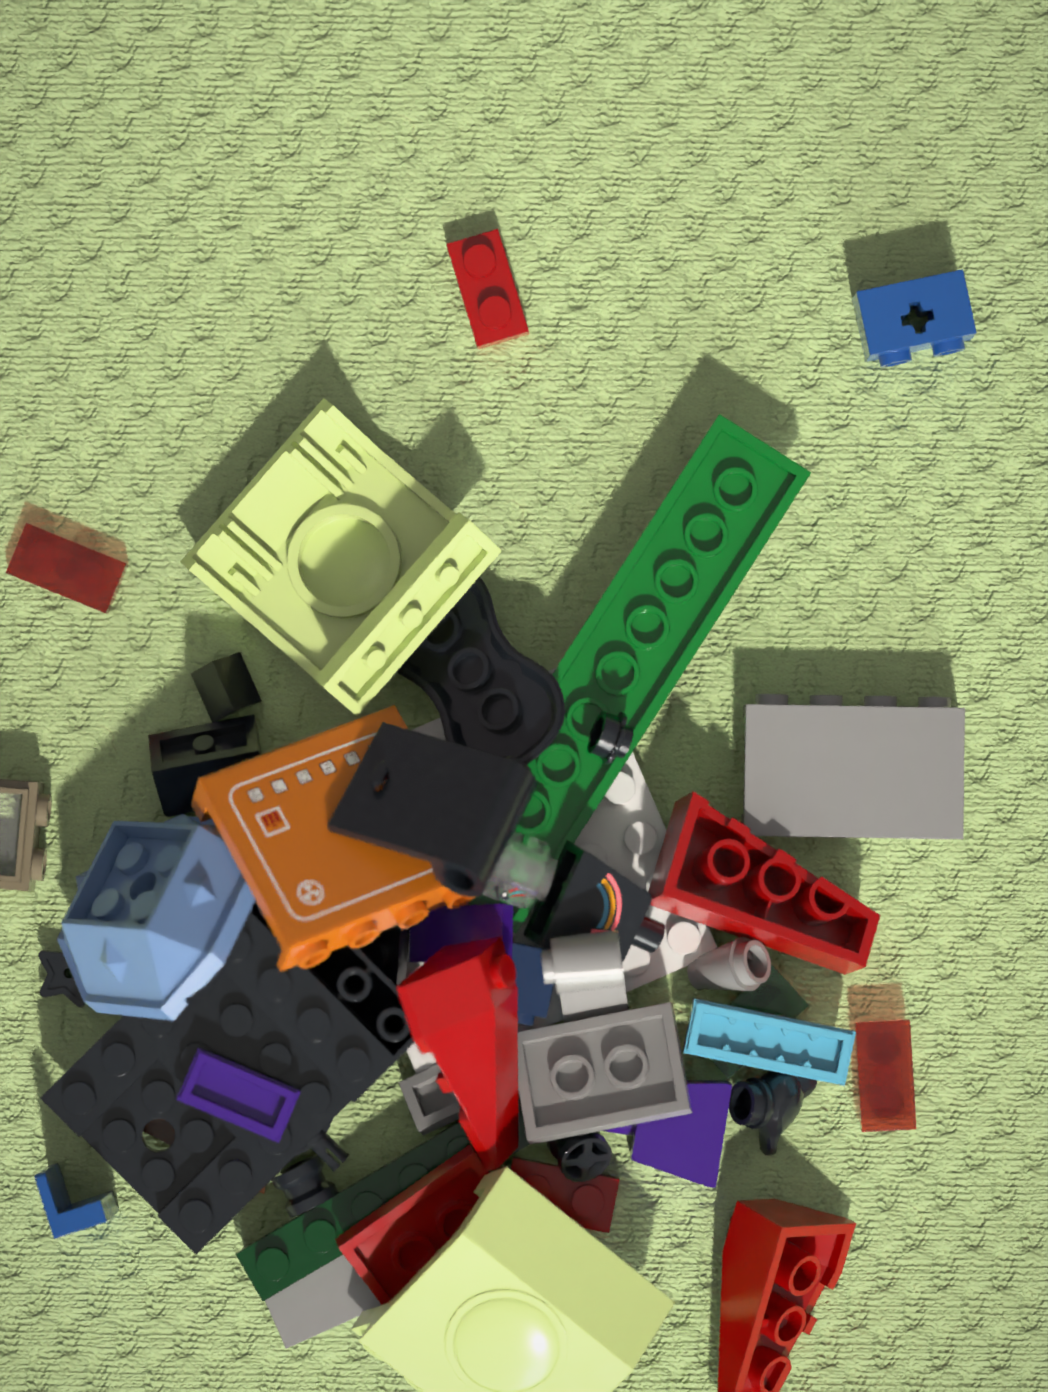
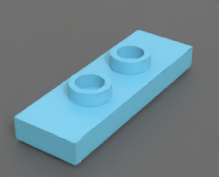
(769, 1041)

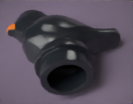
(769, 1105)

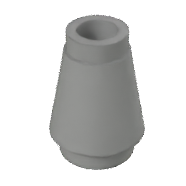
(733, 966)

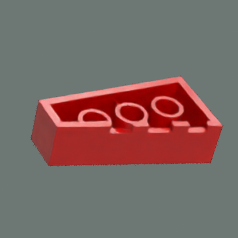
(743, 886)

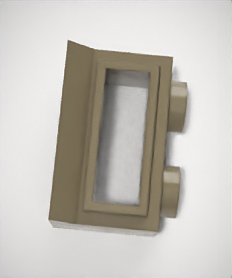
(21, 815)

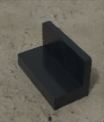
(196, 751)

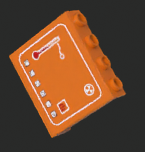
(309, 881)

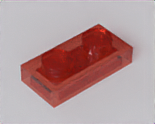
(67, 568)
(885, 1075)

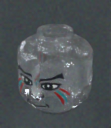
(523, 872)

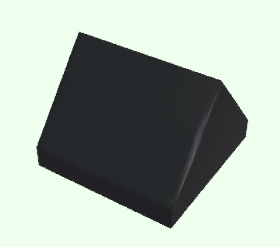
(226, 686)

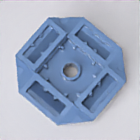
(154, 917)

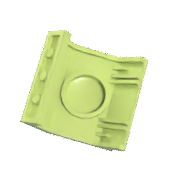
(340, 557)
(517, 1304)

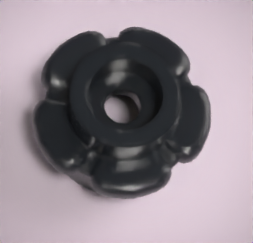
(610, 736)

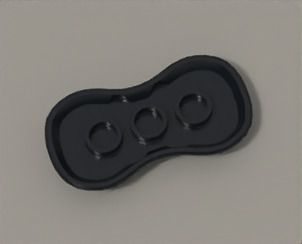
(483, 685)

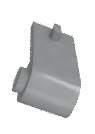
(586, 974)

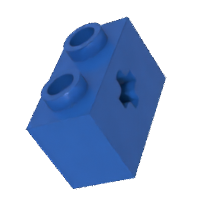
(938, 297)

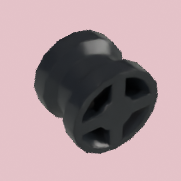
(581, 1156)
(304, 1185)

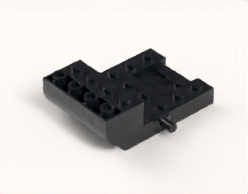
(309, 1027)

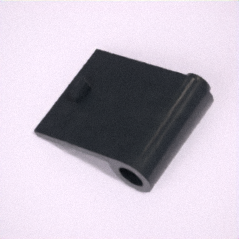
(436, 804)

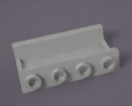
(854, 768)

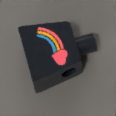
(592, 899)

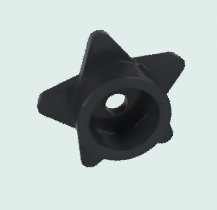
(56, 981)

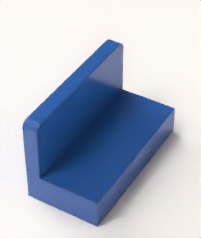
(67, 1217)

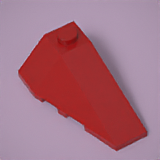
(467, 1016)
(771, 1278)

